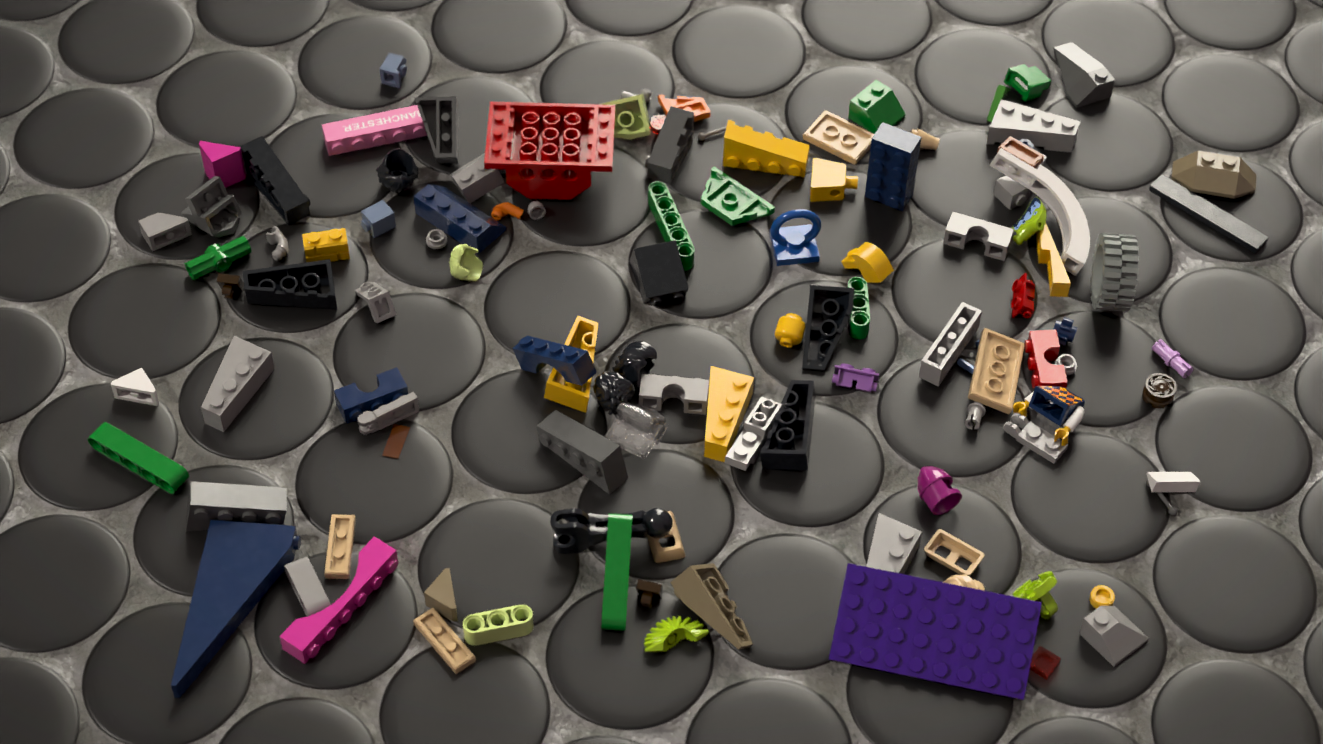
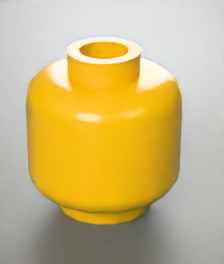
(790, 330)

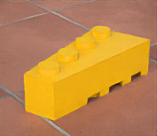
(763, 151)
(582, 336)

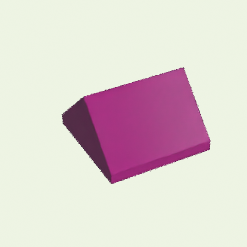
(223, 162)

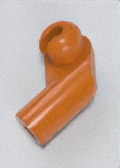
(504, 209)

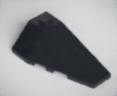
(826, 319)

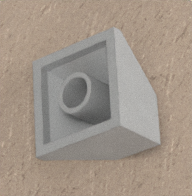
(1112, 634)

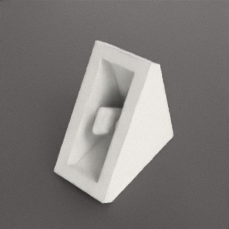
(135, 388)

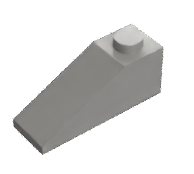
(1011, 192)

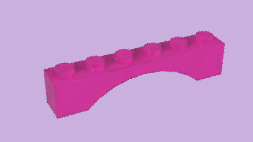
(309, 633)

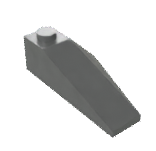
(1083, 76)

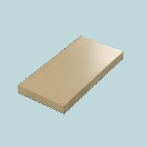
(996, 371)

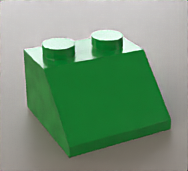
(875, 105)

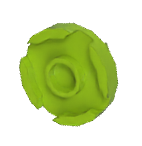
(1039, 591)

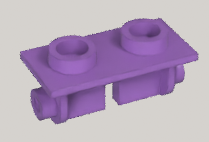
(847, 374)

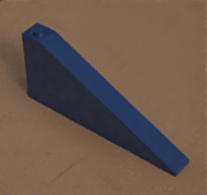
(233, 576)

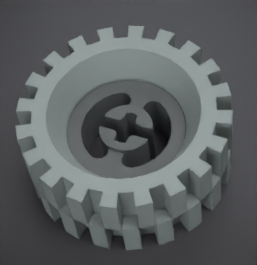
(1114, 272)

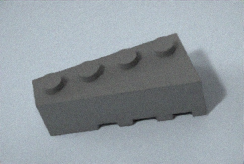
(584, 450)

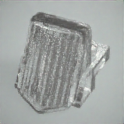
(637, 428)

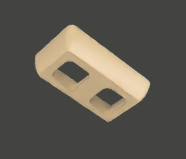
(958, 549)
(669, 553)

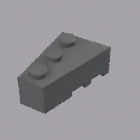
(442, 126)
(671, 145)

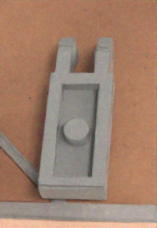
(388, 414)
(1035, 438)

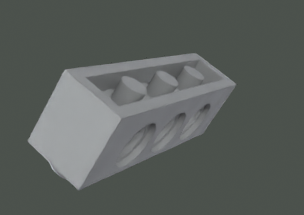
(950, 344)

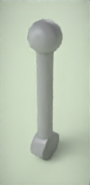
(701, 136)

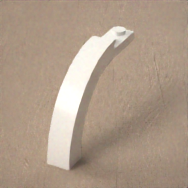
(1059, 200)

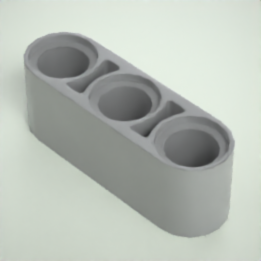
(307, 586)

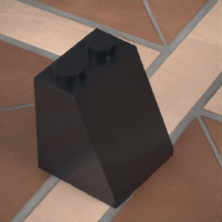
(659, 272)

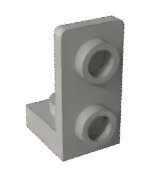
(378, 300)

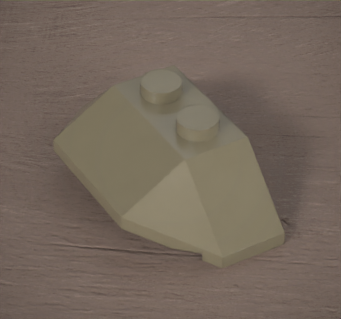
(1214, 174)

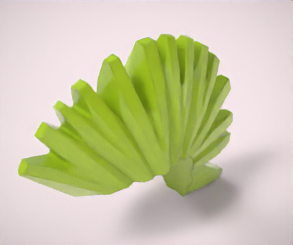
(671, 632)

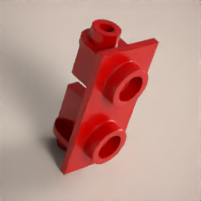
(1022, 292)

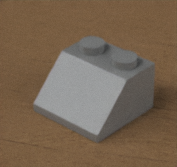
(475, 180)

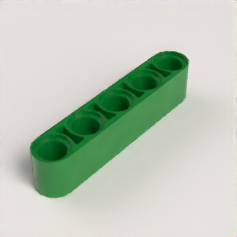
(670, 222)
(138, 457)
(616, 572)

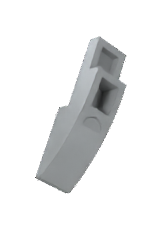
(753, 435)

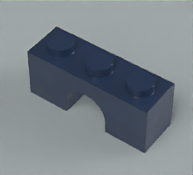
(354, 402)

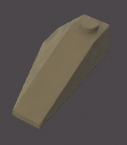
(705, 593)

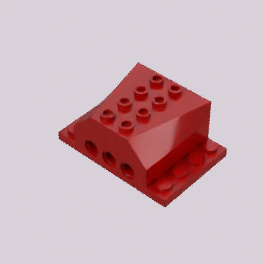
(550, 146)

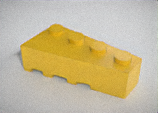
(726, 408)

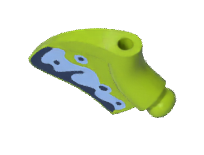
(1031, 221)

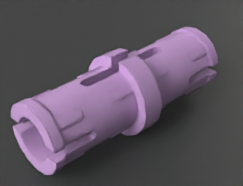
(1172, 358)

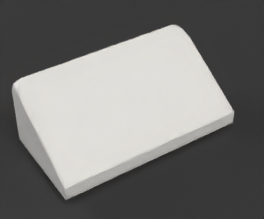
(1172, 481)

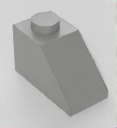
(164, 229)

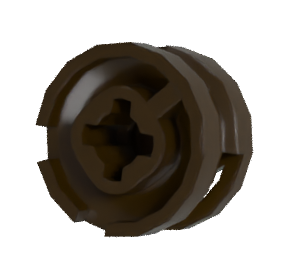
(1159, 390)

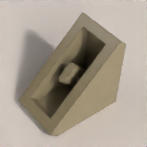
(441, 596)

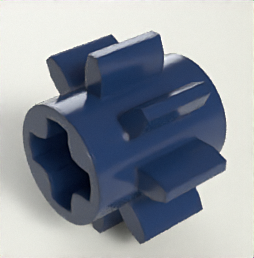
(1065, 330)

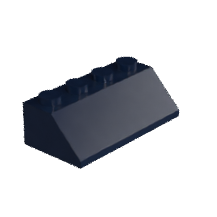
(457, 217)

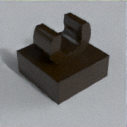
(229, 285)
(648, 591)

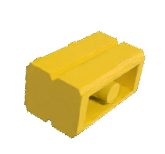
(326, 245)

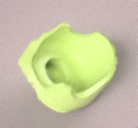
(465, 264)

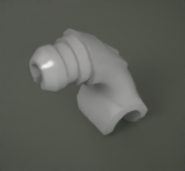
(277, 237)

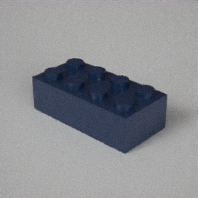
(892, 166)

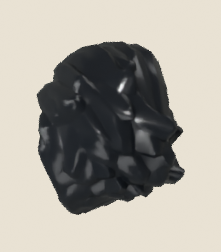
(397, 171)
(635, 361)
(612, 390)

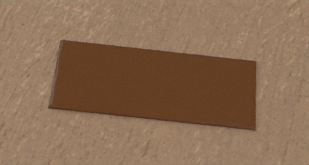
(396, 441)

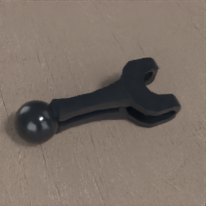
(591, 528)

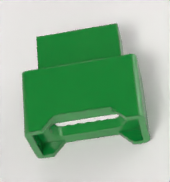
(1027, 81)

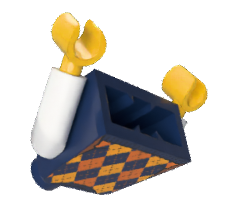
(1057, 405)

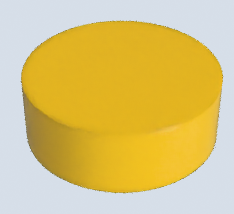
(1102, 596)

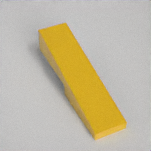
(1047, 254)

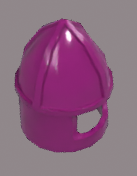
(936, 490)

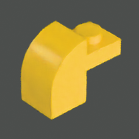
(870, 261)

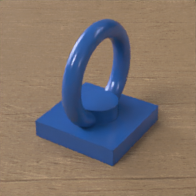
(795, 243)

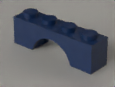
(569, 361)

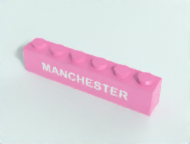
(373, 130)

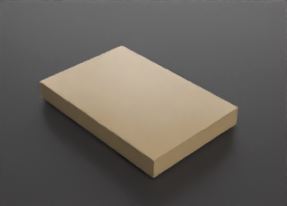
(839, 137)

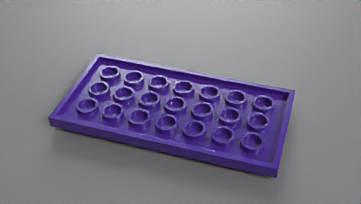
(935, 631)

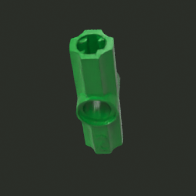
(218, 257)

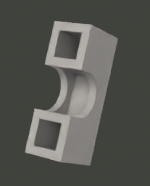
(966, 228)
(658, 388)

